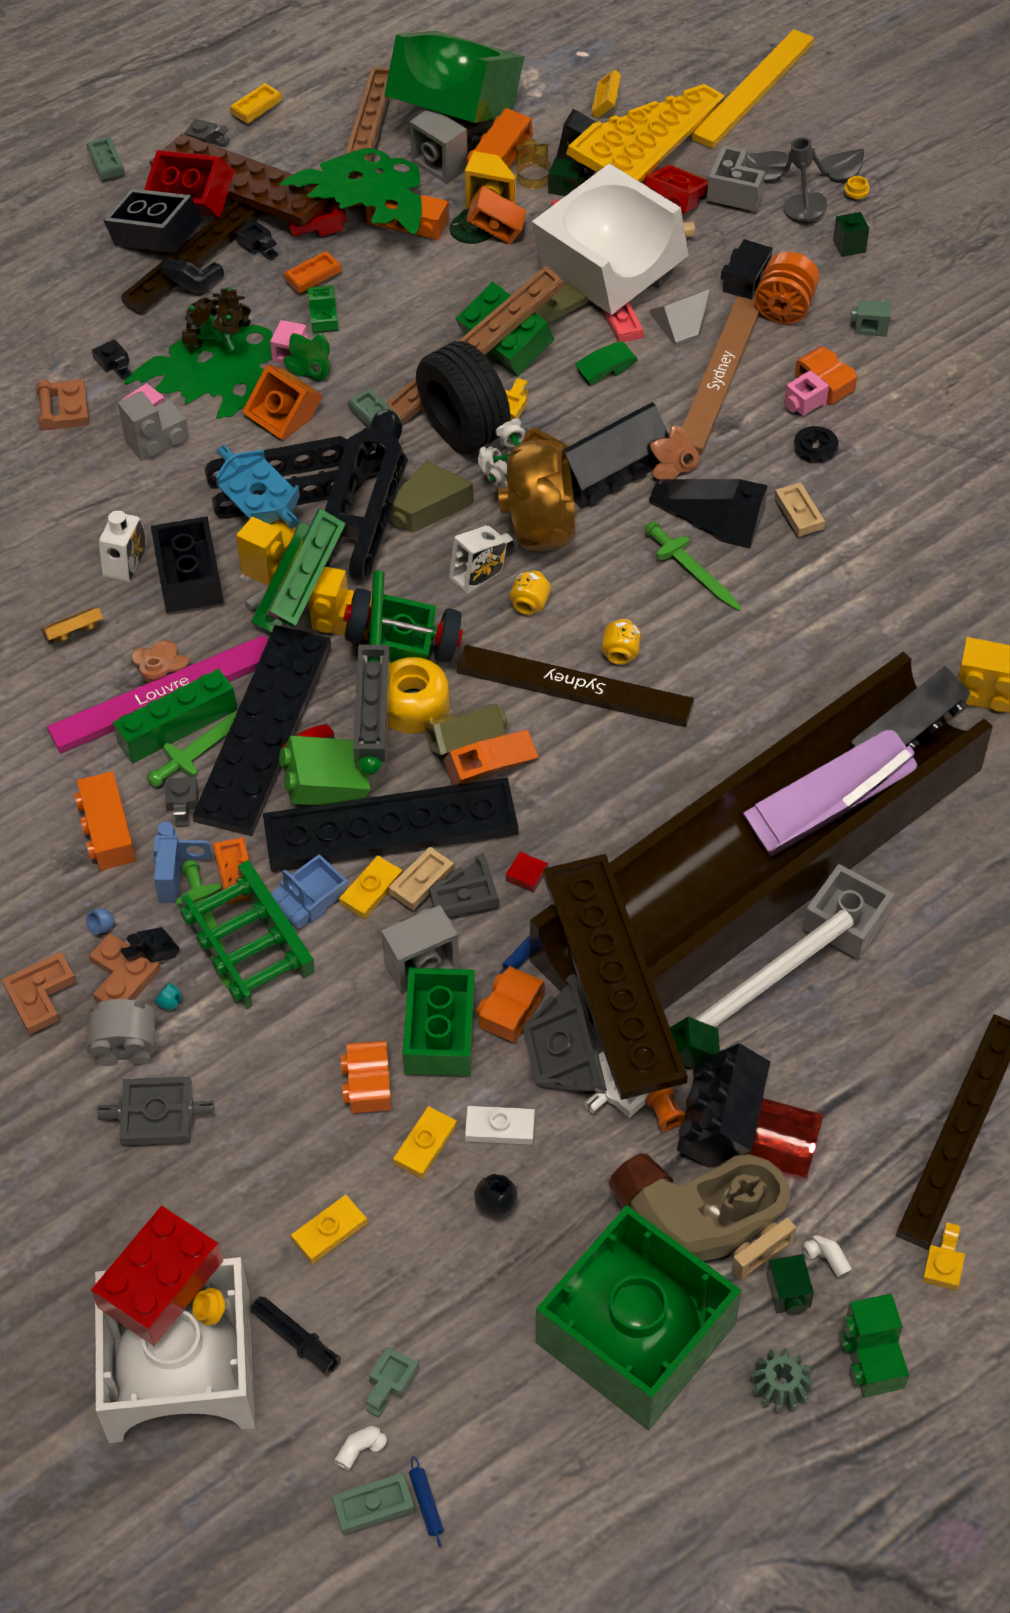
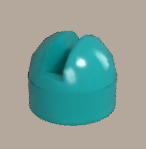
(168, 997)

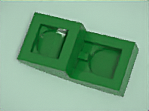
(322, 308)
(608, 359)

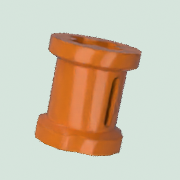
(665, 1109)

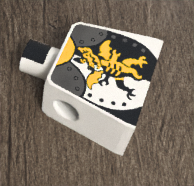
(123, 537)
(478, 557)

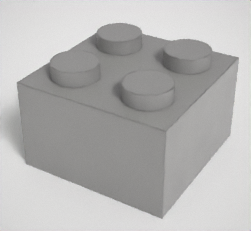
(438, 145)
(861, 898)
(420, 943)

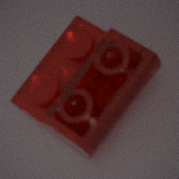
(786, 1136)

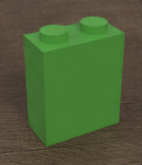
(321, 771)

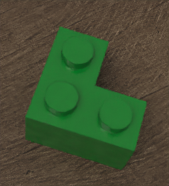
(872, 1339)

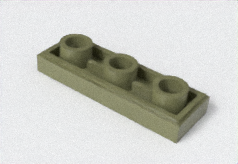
(562, 303)

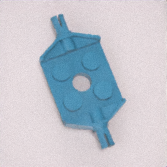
(251, 472)

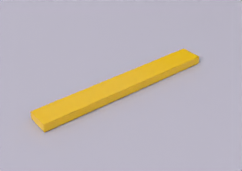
(752, 89)

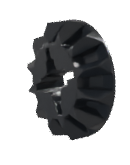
(807, 437)

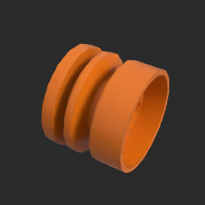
(787, 288)

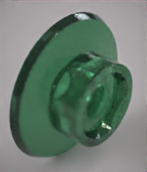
(465, 231)

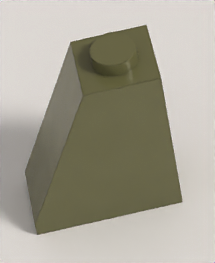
(430, 497)
(465, 728)

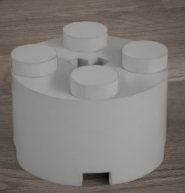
(121, 1032)

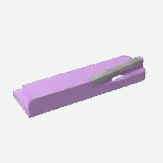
(830, 791)

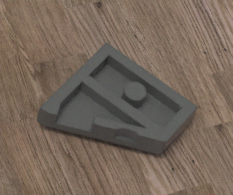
(466, 889)

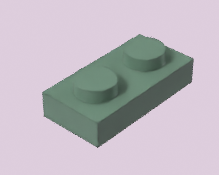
(373, 1503)

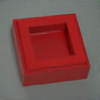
(526, 871)

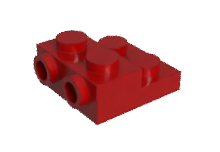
(678, 186)
(327, 221)

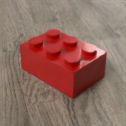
(198, 175)
(157, 1275)

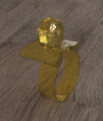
(530, 153)

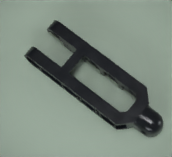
(290, 466)
(370, 529)

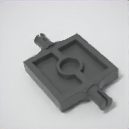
(156, 1110)

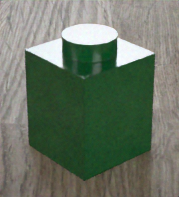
(565, 176)
(851, 234)
(695, 1040)
(790, 1284)

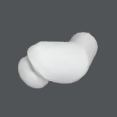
(829, 1250)
(356, 1442)

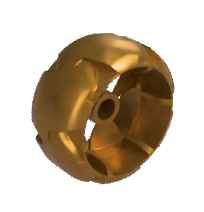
(539, 495)

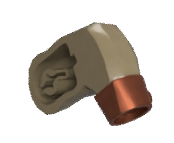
(710, 1212)

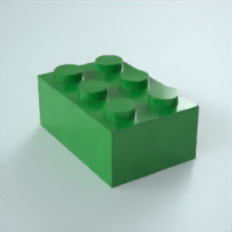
(518, 347)
(439, 1022)

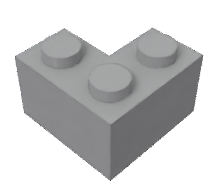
(733, 182)
(150, 427)

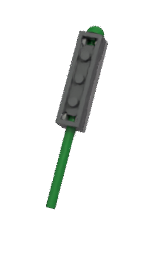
(372, 690)

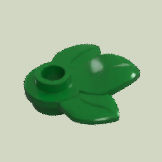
(306, 354)

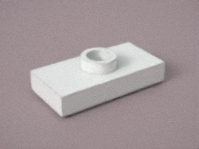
(500, 1125)

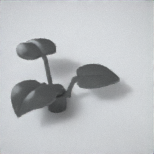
(806, 206)

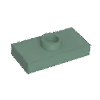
(105, 158)
(367, 405)

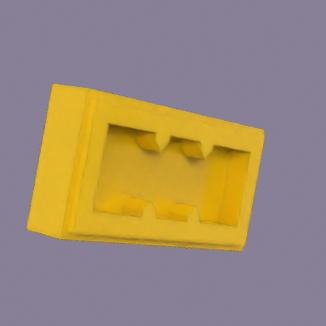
(606, 93)
(256, 103)
(370, 887)
(425, 1142)
(329, 1229)

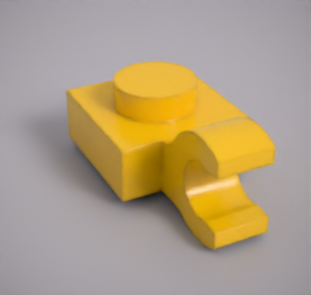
(517, 398)
(944, 1263)

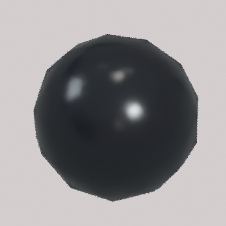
(495, 1196)

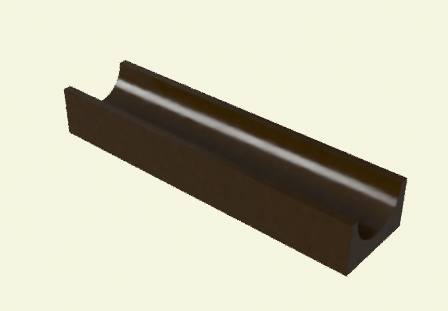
(703, 878)

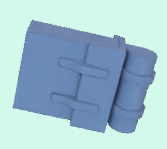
(168, 859)
(309, 891)

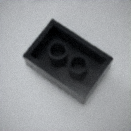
(152, 220)
(187, 564)
(723, 1105)

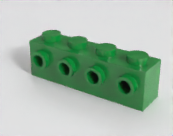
(175, 715)

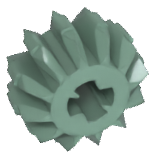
(779, 1367)

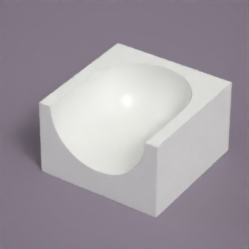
(611, 238)
(187, 1371)

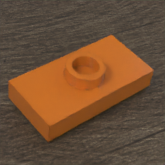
(312, 272)
(228, 857)

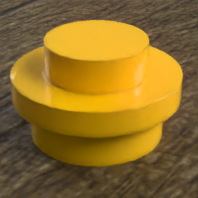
(857, 187)
(209, 1306)

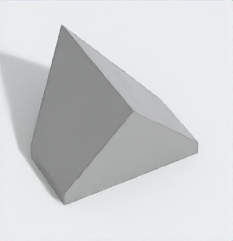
(682, 317)

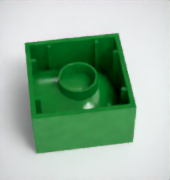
(453, 75)
(637, 1316)

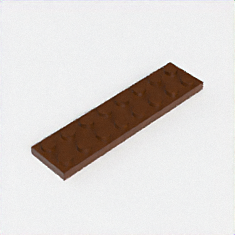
(258, 183)

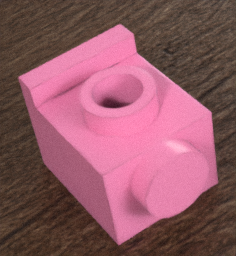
(801, 396)

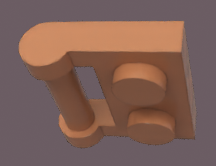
(72, 404)

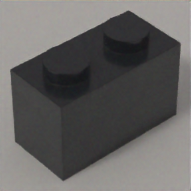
(745, 269)

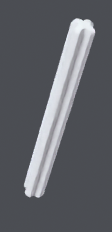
(777, 969)

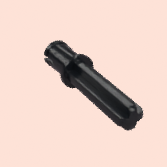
(306, 1344)

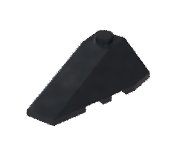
(721, 506)

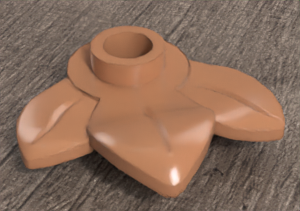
(671, 453)
(159, 660)

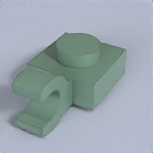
(391, 1376)

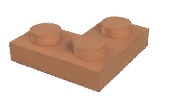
(126, 977)
(31, 988)

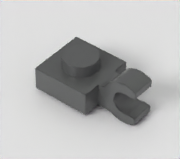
(208, 132)
(180, 796)

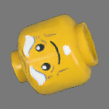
(530, 592)
(621, 641)

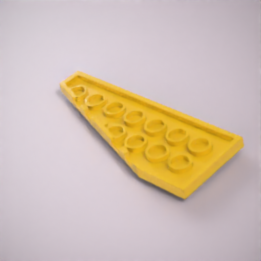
(645, 134)

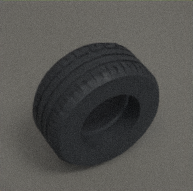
(462, 395)

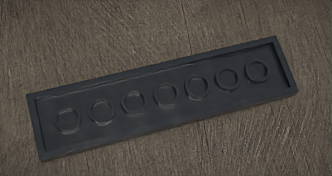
(262, 725)
(390, 823)

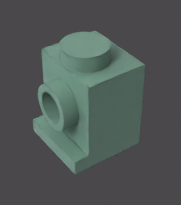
(871, 317)

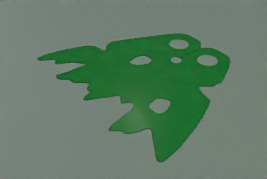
(371, 189)
(213, 376)

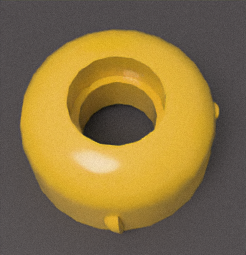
(410, 709)

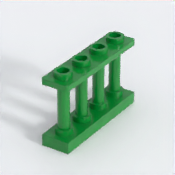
(298, 572)
(264, 907)

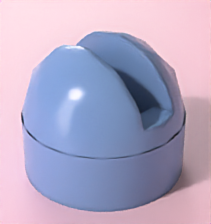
(99, 921)

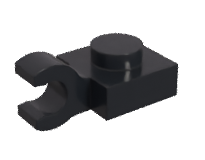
(257, 236)
(112, 356)
(151, 943)

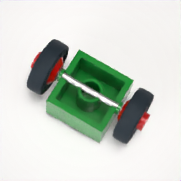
(405, 626)

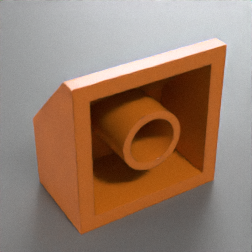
(281, 402)

